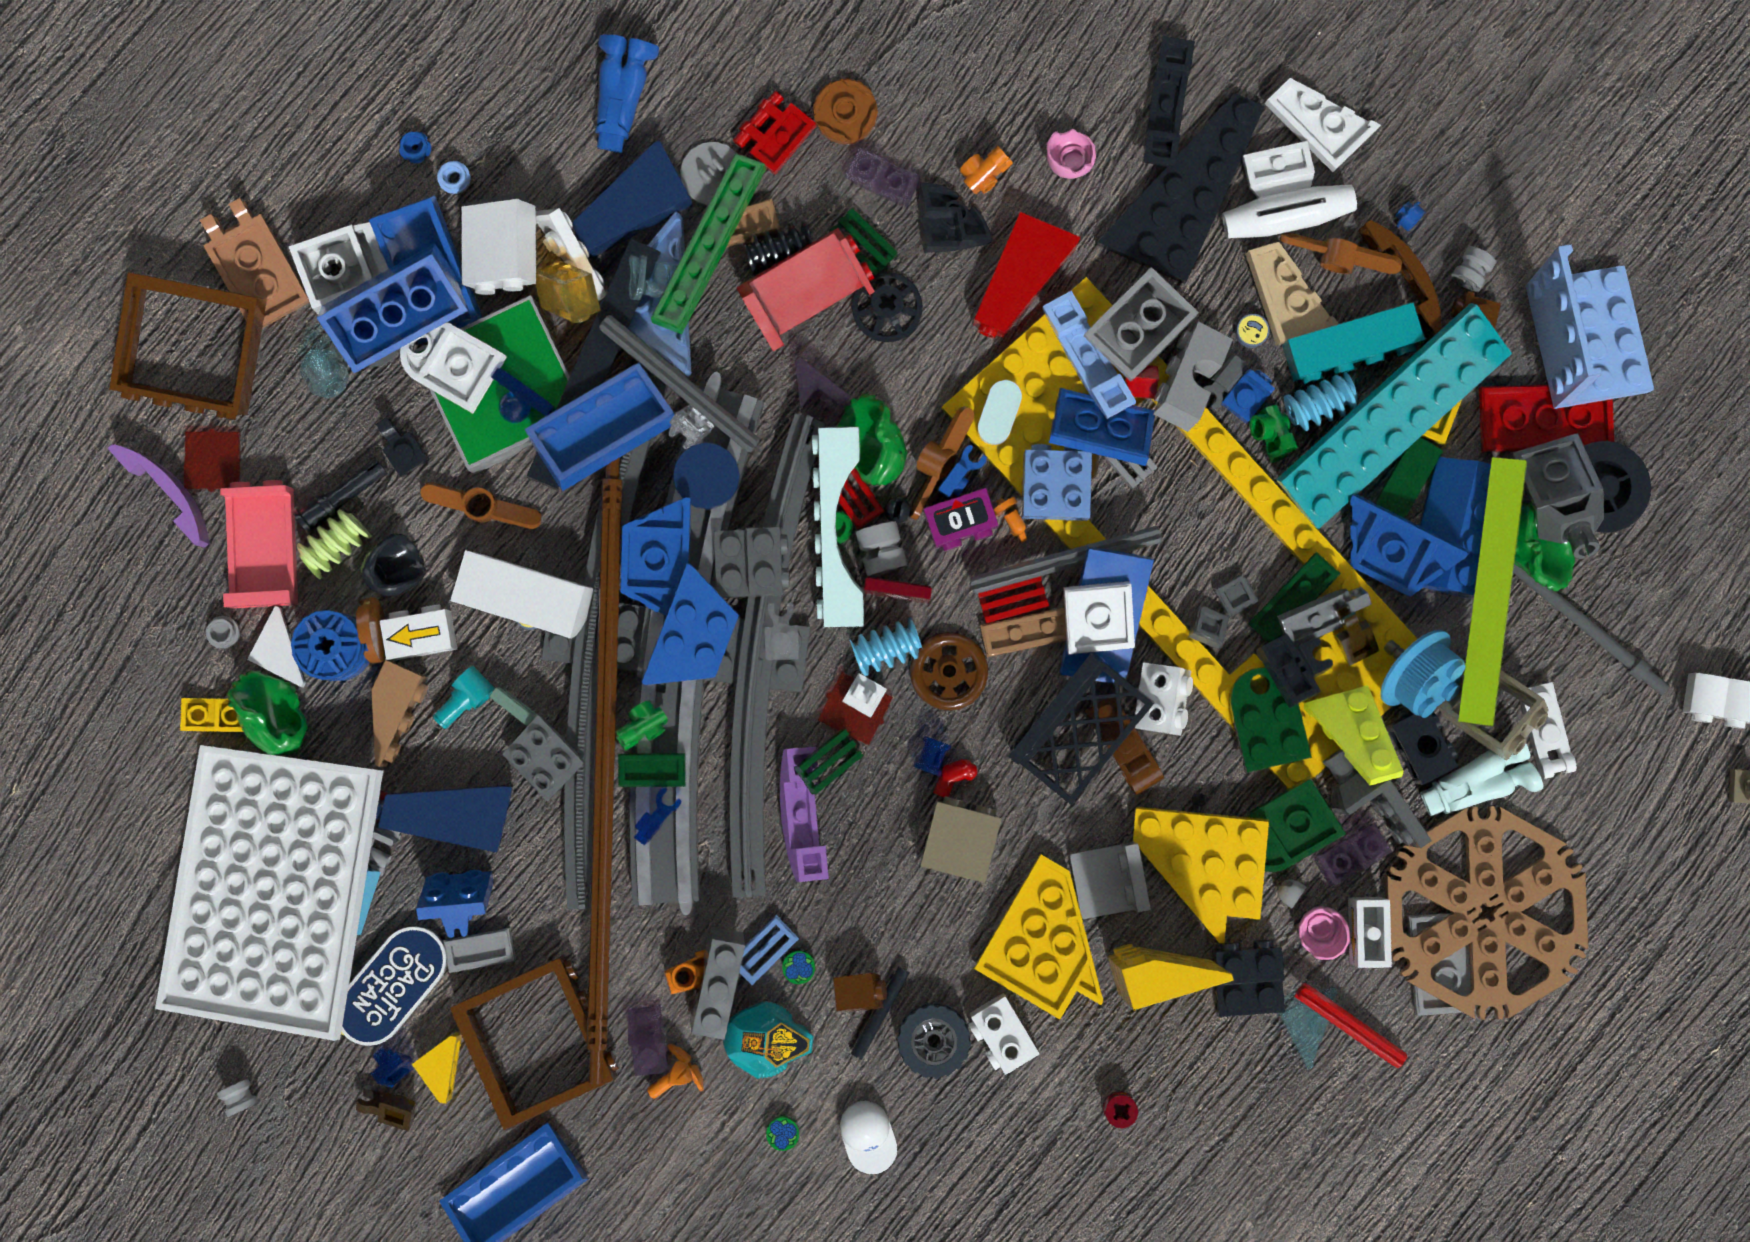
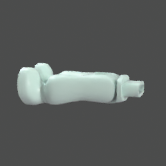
(1481, 781)

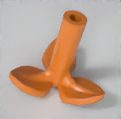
(680, 1073)

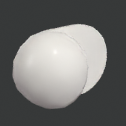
(868, 1137)

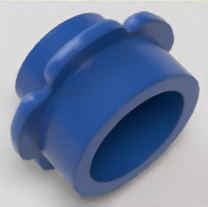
(411, 139)
(1409, 215)

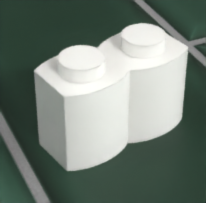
(1719, 698)

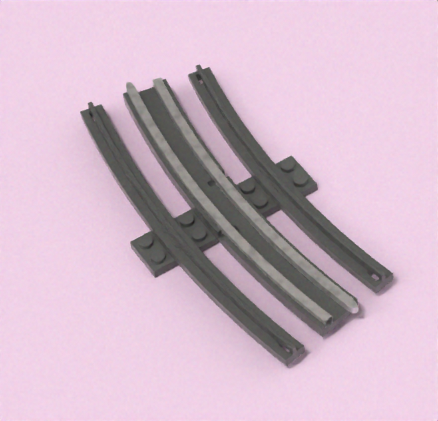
(670, 862)

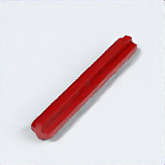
(1351, 1025)

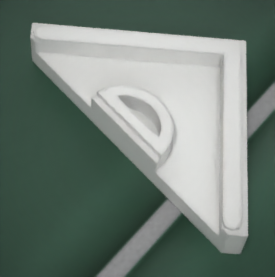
(274, 649)

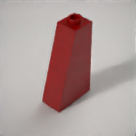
(1025, 267)

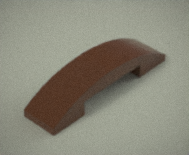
(1383, 240)

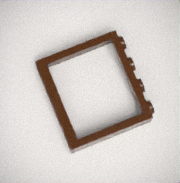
(129, 335)
(485, 1061)

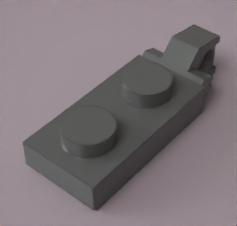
(1320, 616)

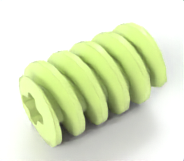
(332, 542)

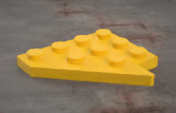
(1208, 861)
(1043, 943)

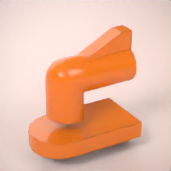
(1014, 520)

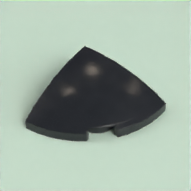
(947, 221)

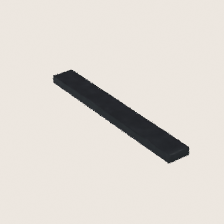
(599, 350)

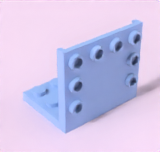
(1587, 333)

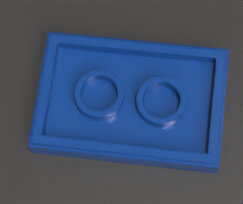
(1084, 427)

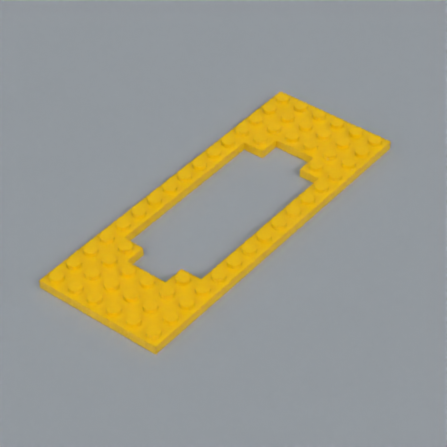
(1040, 370)

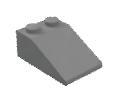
(1141, 324)

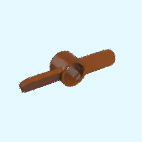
(1342, 255)
(938, 459)
(499, 510)

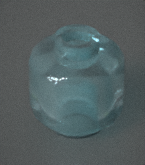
(324, 373)

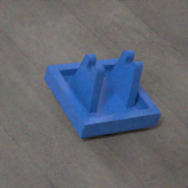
(455, 898)

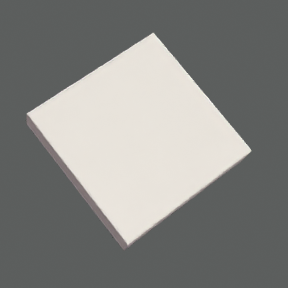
(1099, 617)

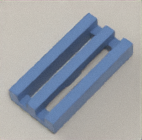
(784, 929)

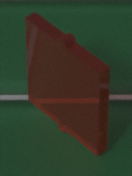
(211, 459)
(842, 716)

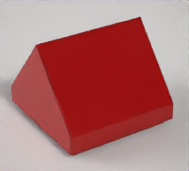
(1145, 383)

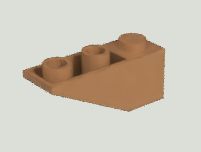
(392, 704)

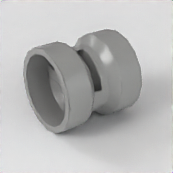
(1473, 269)

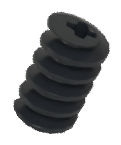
(776, 248)

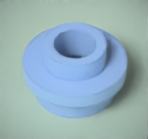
(447, 170)

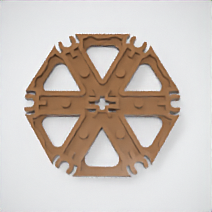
(1514, 895)

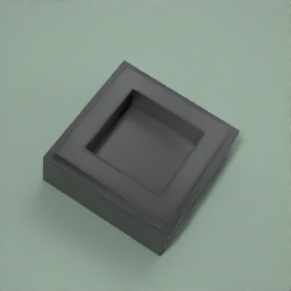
(1235, 595)
(1208, 626)

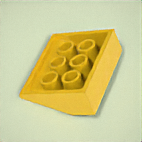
(1157, 976)

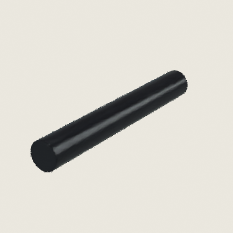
(879, 1014)

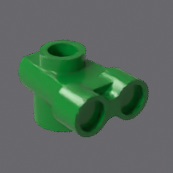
(1274, 429)
(646, 722)

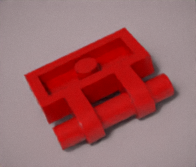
(781, 138)

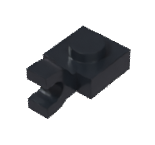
(404, 451)

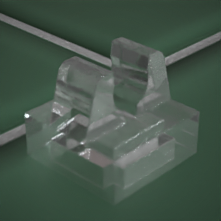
(691, 425)

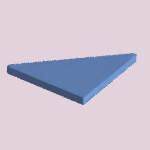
(666, 343)

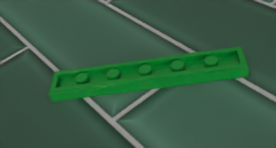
(708, 243)

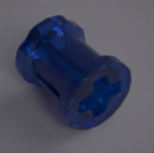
(932, 756)

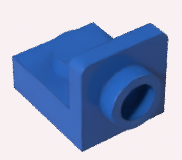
(1248, 394)

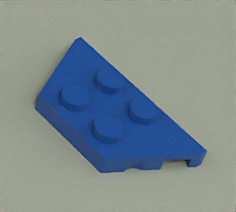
(1398, 549)
(656, 554)
(692, 633)

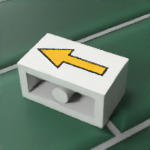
(418, 634)
(1369, 932)

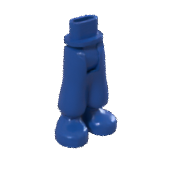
(620, 88)

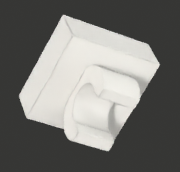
(864, 695)

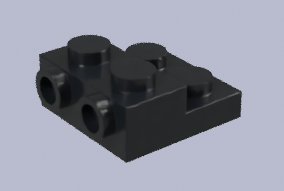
(1256, 976)

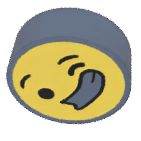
(1252, 330)

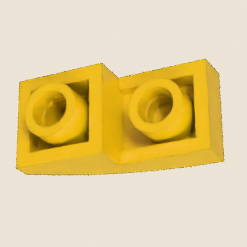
(208, 715)

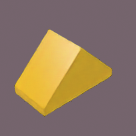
(440, 1067)

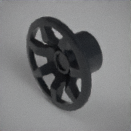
(887, 306)

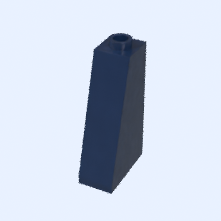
(632, 203)
(456, 816)

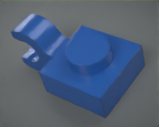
(955, 480)

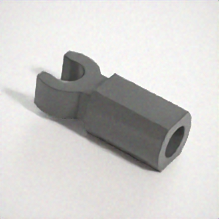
(1226, 378)

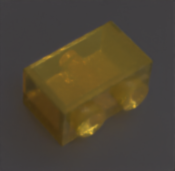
(567, 291)

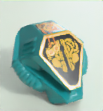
(765, 1039)

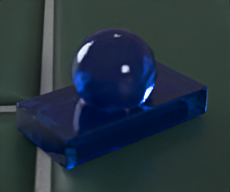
(517, 403)

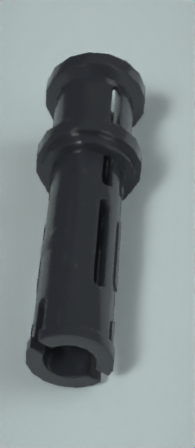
(328, 504)

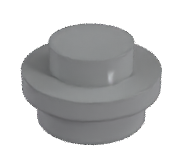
(223, 632)

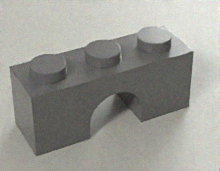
(718, 984)

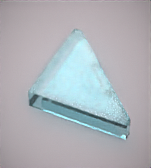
(1306, 1028)

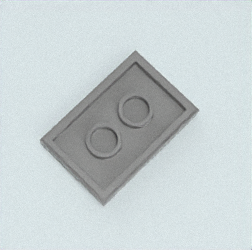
(1450, 972)

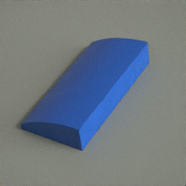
(411, 230)
(600, 426)
(514, 1188)

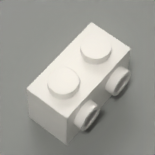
(1169, 690)
(1003, 1033)

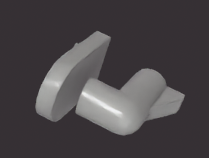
(379, 860)

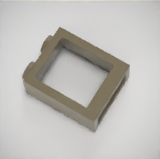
(1516, 738)

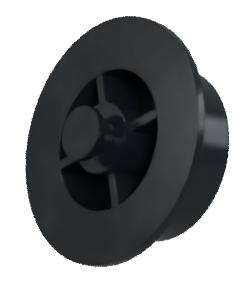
(1624, 484)

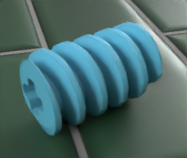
(1321, 401)
(887, 647)

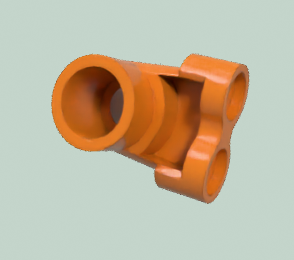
(981, 173)
(694, 969)

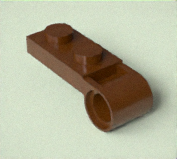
(1132, 755)

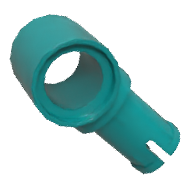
(469, 692)

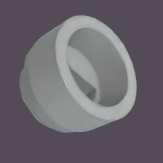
(1290, 892)

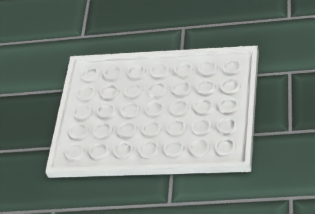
(269, 891)

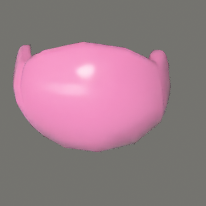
(1070, 154)
(1324, 933)

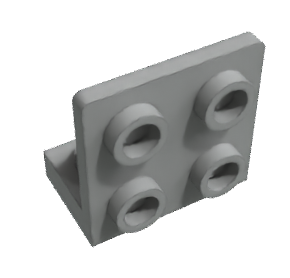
(1110, 880)

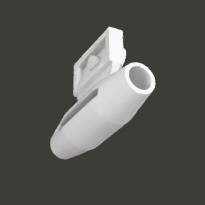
(1285, 196)

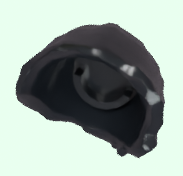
(392, 566)

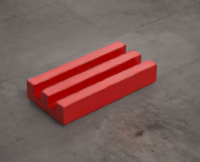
(868, 517)
(1039, 591)

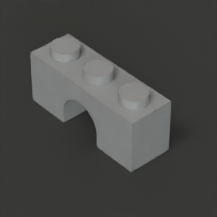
(1181, 398)

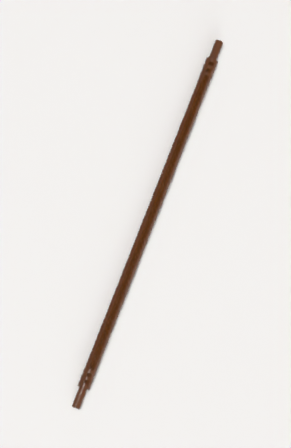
(604, 770)

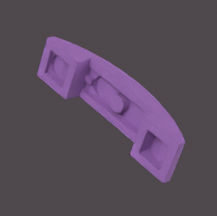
(190, 519)
(800, 819)

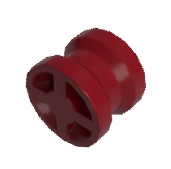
(1115, 1105)

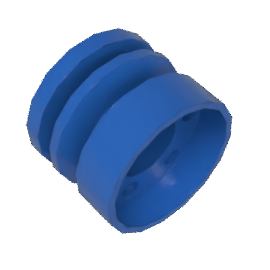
(346, 655)

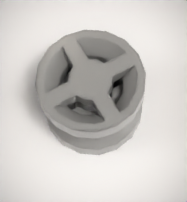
(237, 1097)

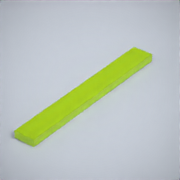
(1492, 591)

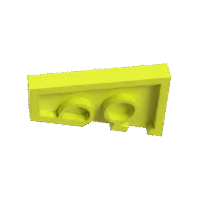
(1359, 731)

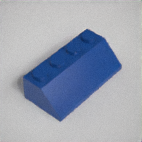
(393, 308)
(1457, 513)

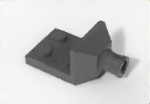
(1564, 493)
(1354, 792)

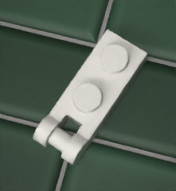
(1550, 736)

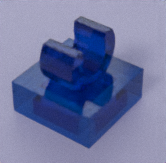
(392, 1066)

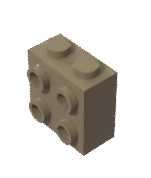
(961, 840)

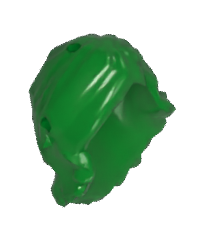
(880, 440)
(1541, 559)
(268, 712)

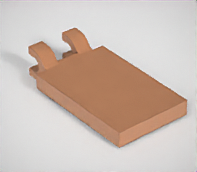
(254, 262)

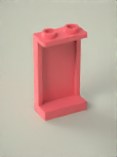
(260, 545)

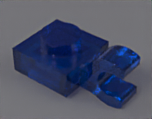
(650, 824)

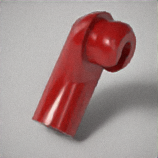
(953, 773)

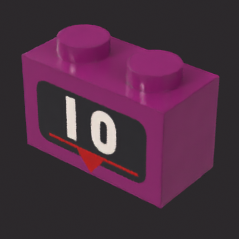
(961, 519)

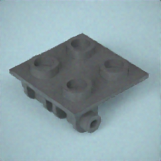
(543, 757)

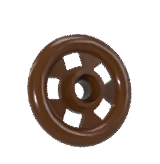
(964, 648)

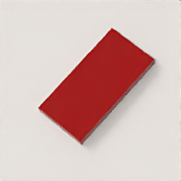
(1525, 417)

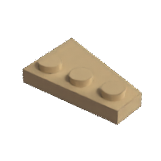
(1284, 294)

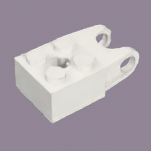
(348, 247)

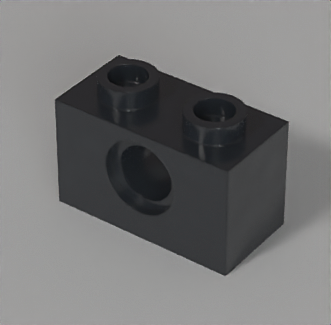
(1405, 736)

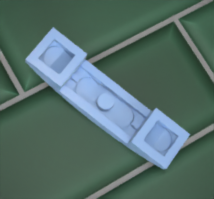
(1092, 367)

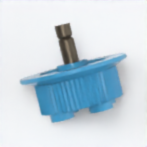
(1423, 673)

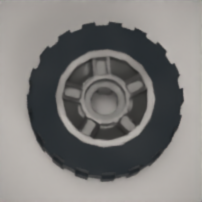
(950, 1050)

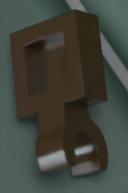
(1357, 638)
(390, 1108)

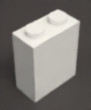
(498, 246)

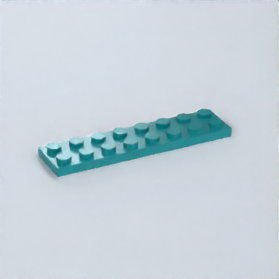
(1394, 415)

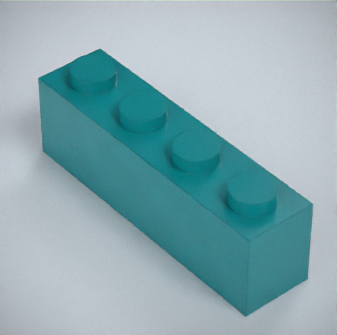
(1352, 343)

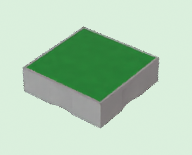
(532, 359)

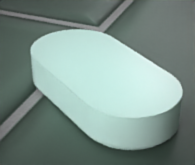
(999, 412)

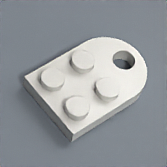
(453, 365)

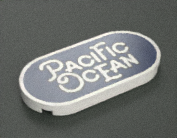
(393, 985)

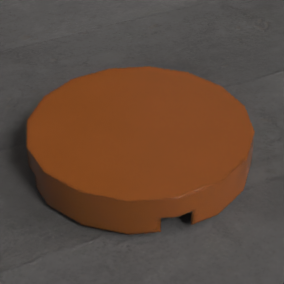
(845, 111)
(369, 629)

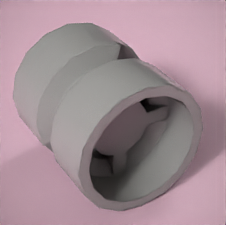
(881, 549)

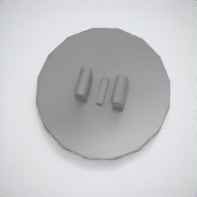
(704, 170)

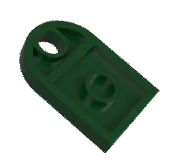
(1265, 725)
(1298, 825)

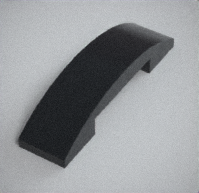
(1168, 101)

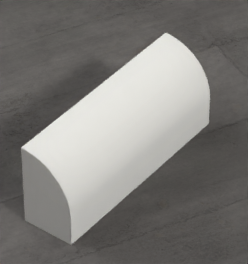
(522, 594)

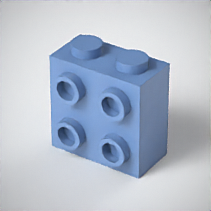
(1056, 484)

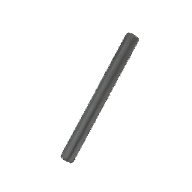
(679, 383)
(1062, 560)

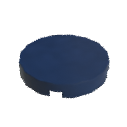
(707, 475)

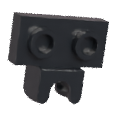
(1293, 668)

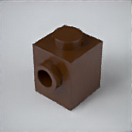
(859, 992)

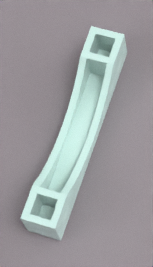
(842, 596)

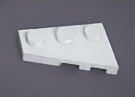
(1328, 128)
(564, 244)

